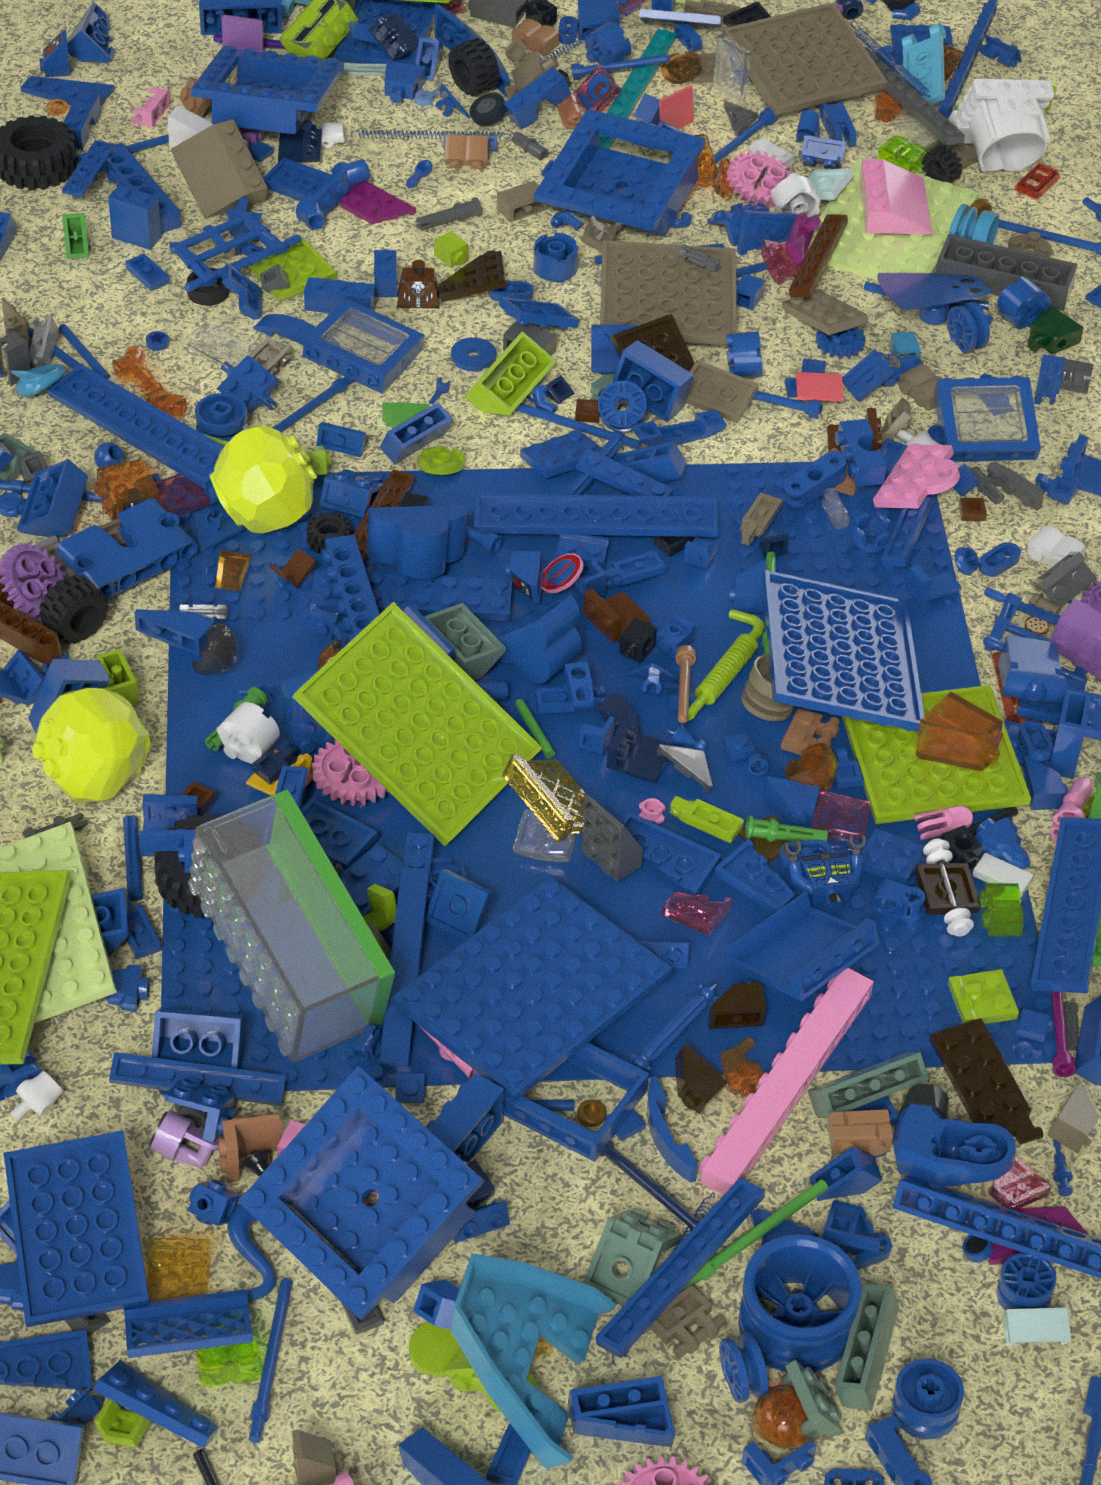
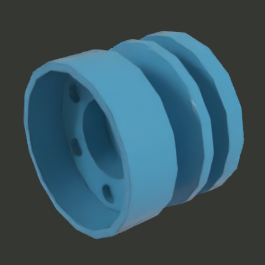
(967, 224)

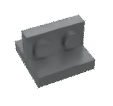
(1066, 579)

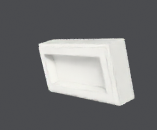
(998, 871)

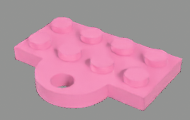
(916, 474)

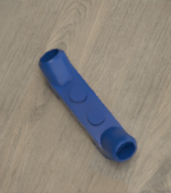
(345, 176)

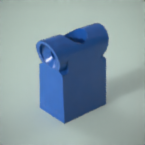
(1031, 670)

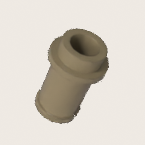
(1047, 605)

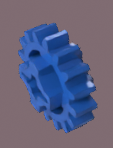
(841, 343)

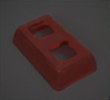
(1046, 182)

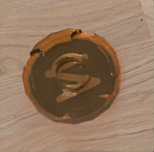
(681, 68)

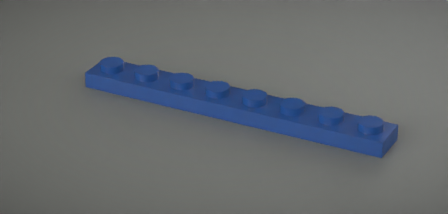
(679, 1268)

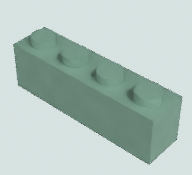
(868, 1084)
(867, 1347)

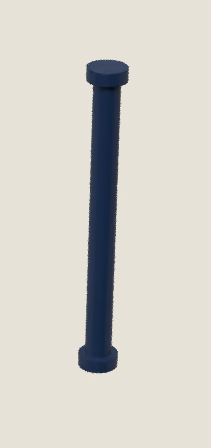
(650, 1186)

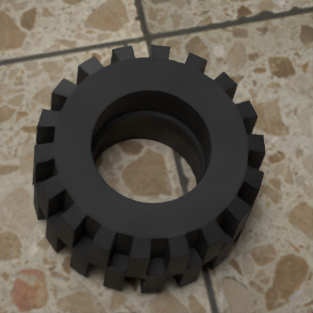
(473, 67)
(74, 609)

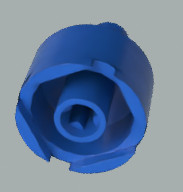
(607, 44)
(555, 257)
(1022, 303)
(744, 354)

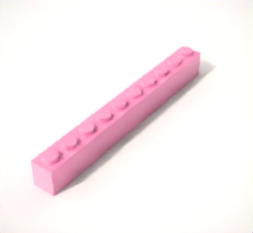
(787, 1081)

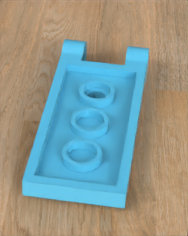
(926, 62)

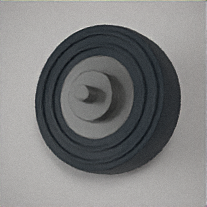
(488, 109)

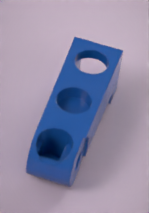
(893, 1454)

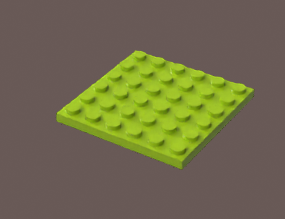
(907, 786)

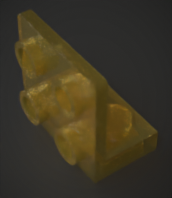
(177, 1267)

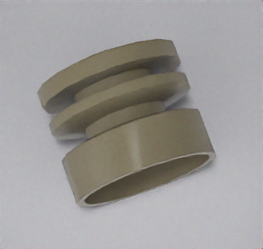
(758, 695)

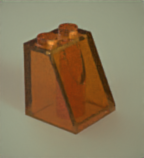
(959, 734)

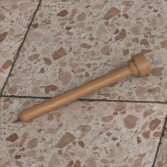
(685, 659)

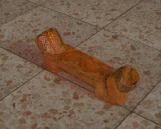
(131, 369)

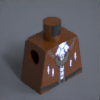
(418, 287)

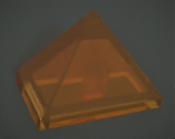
(232, 569)

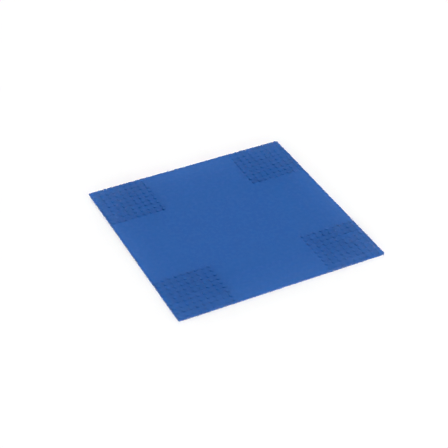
(274, 645)

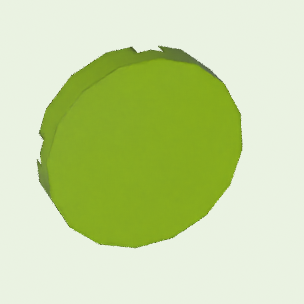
(441, 461)
(432, 1349)

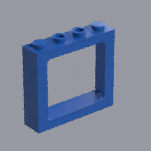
(570, 1134)

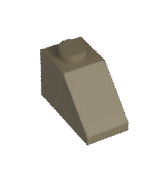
(1075, 1121)
(314, 1459)

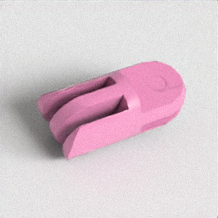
(947, 820)

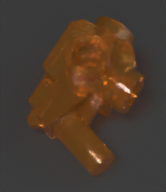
(886, 107)
(738, 1072)

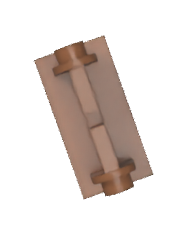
(569, 111)

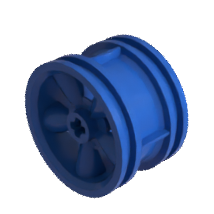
(798, 1327)

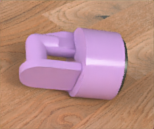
(171, 1134)

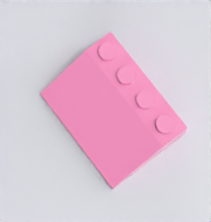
(893, 199)

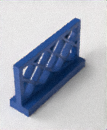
(193, 1313)

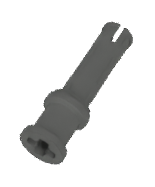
(457, 212)

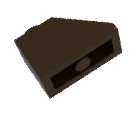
(739, 1007)
(696, 1080)

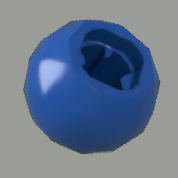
(108, 454)

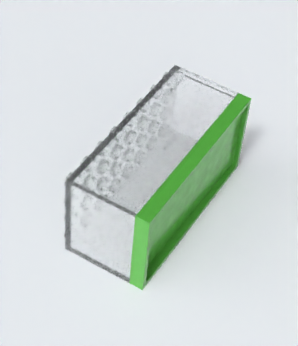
(289, 926)

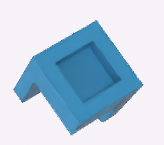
(904, 344)

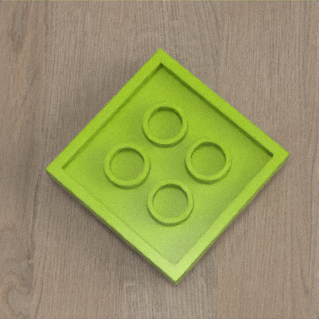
(299, 263)

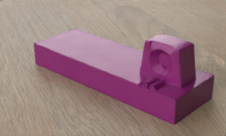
(801, 235)

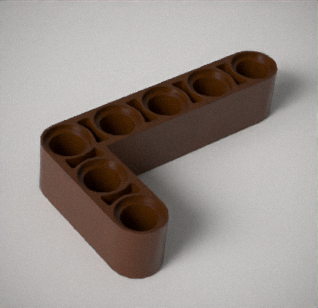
(27, 633)

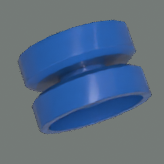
(221, 416)
(927, 1398)

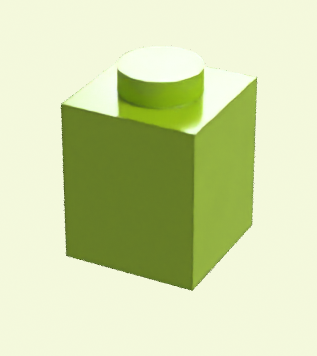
(451, 249)

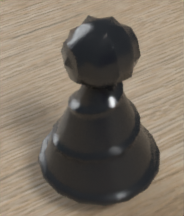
(258, 1161)

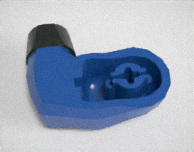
(947, 1149)

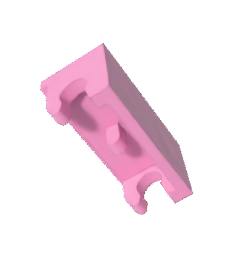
(153, 108)

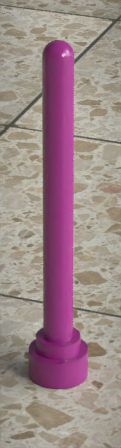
(1063, 1062)

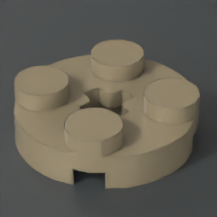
(1031, 241)

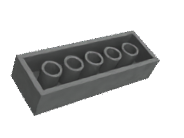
(1003, 265)

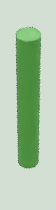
(534, 728)

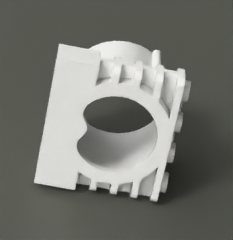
(1005, 122)

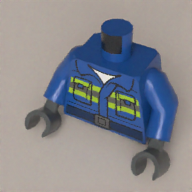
(827, 875)

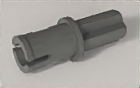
(530, 145)
(987, 486)

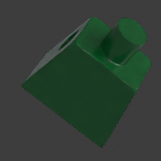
(1054, 332)

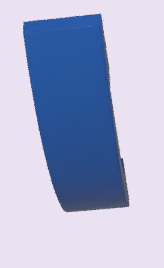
(286, 326)
(704, 426)
(678, 1157)

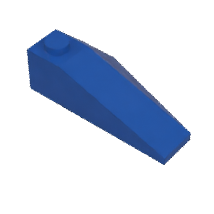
(91, 38)

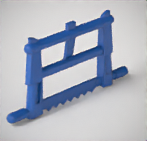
(257, 230)
(1003, 623)

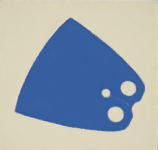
(928, 289)

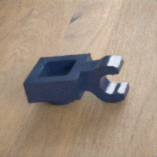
(270, 764)

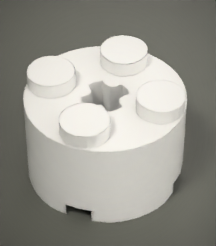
(796, 195)
(248, 733)

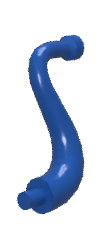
(239, 1234)

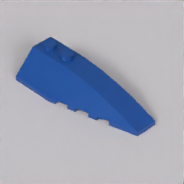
(454, 31)

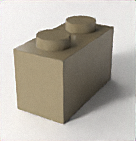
(519, 202)

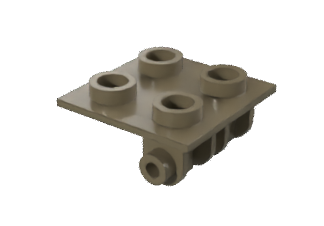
(15, 321)

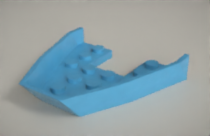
(498, 1326)

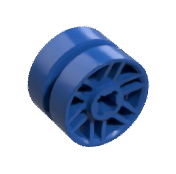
(1026, 1282)

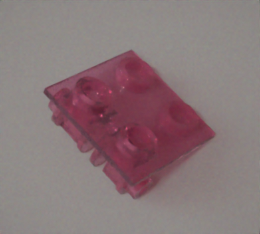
(778, 261)

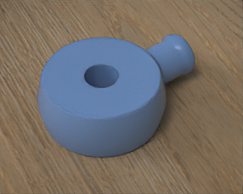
(425, 97)

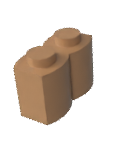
(536, 36)
(466, 150)

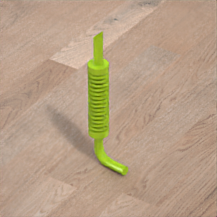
(729, 664)

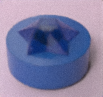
(157, 341)

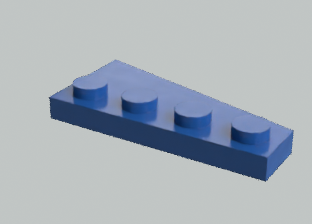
(151, 1401)

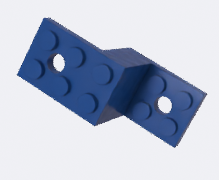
(1078, 719)

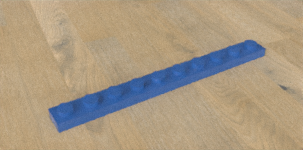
(966, 62)

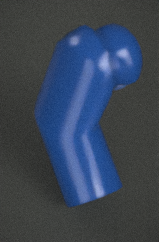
(566, 218)
(683, 222)
(540, 401)

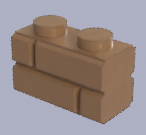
(862, 1129)

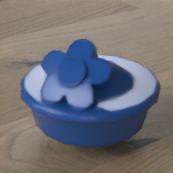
(966, 560)

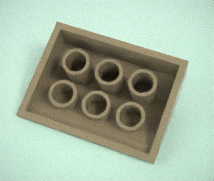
(219, 169)

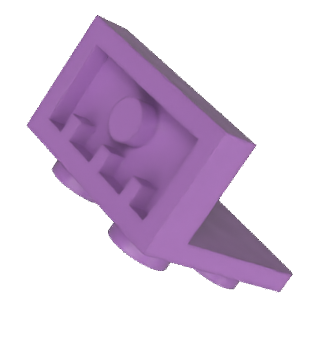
(242, 32)

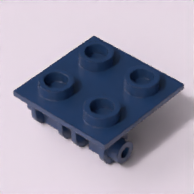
(394, 36)
(303, 145)

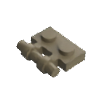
(682, 1313)

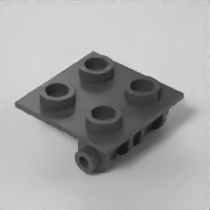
(1076, 376)

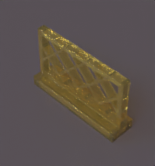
(541, 800)

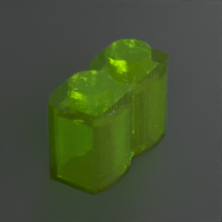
(902, 153)
(1002, 909)
(229, 1363)

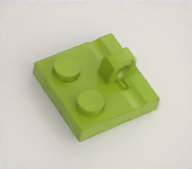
(983, 996)

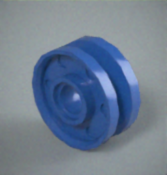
(968, 327)
(622, 393)
(743, 1367)

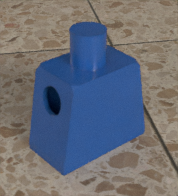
(403, 80)

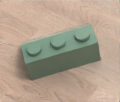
(473, 642)

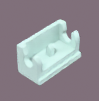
(1036, 1325)

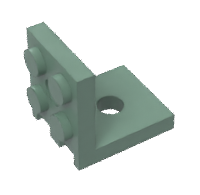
(638, 1243)

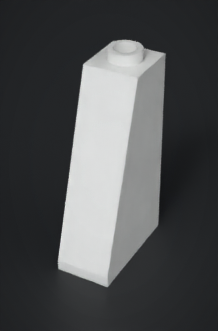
(184, 125)

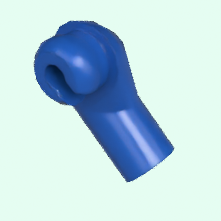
(908, 13)

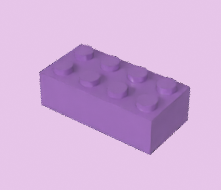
(1080, 637)

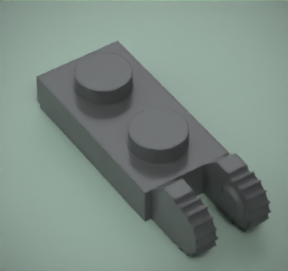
(1017, 485)

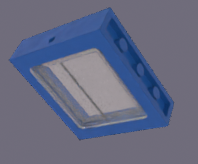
(363, 345)
(987, 418)

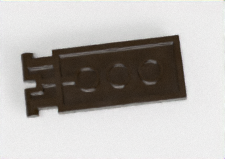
(984, 1079)

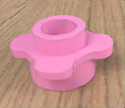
(652, 810)

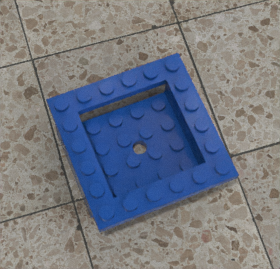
(270, 89)
(588, 176)
(346, 1151)

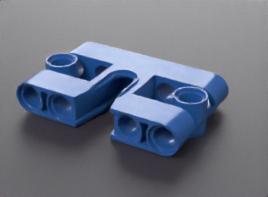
(153, 544)

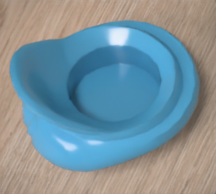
(38, 379)

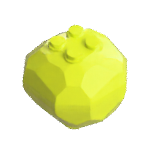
(263, 479)
(91, 744)

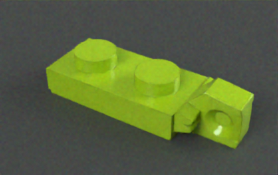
(707, 818)

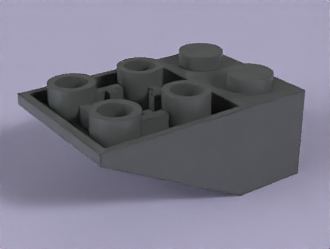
(609, 842)

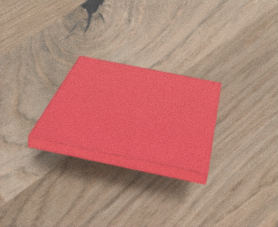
(677, 108)
(819, 386)

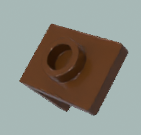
(296, 568)

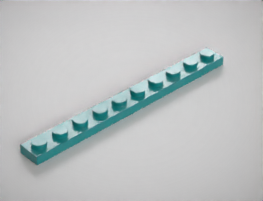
(638, 80)

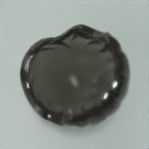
(219, 653)

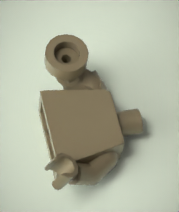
(530, 70)

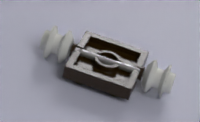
(947, 888)

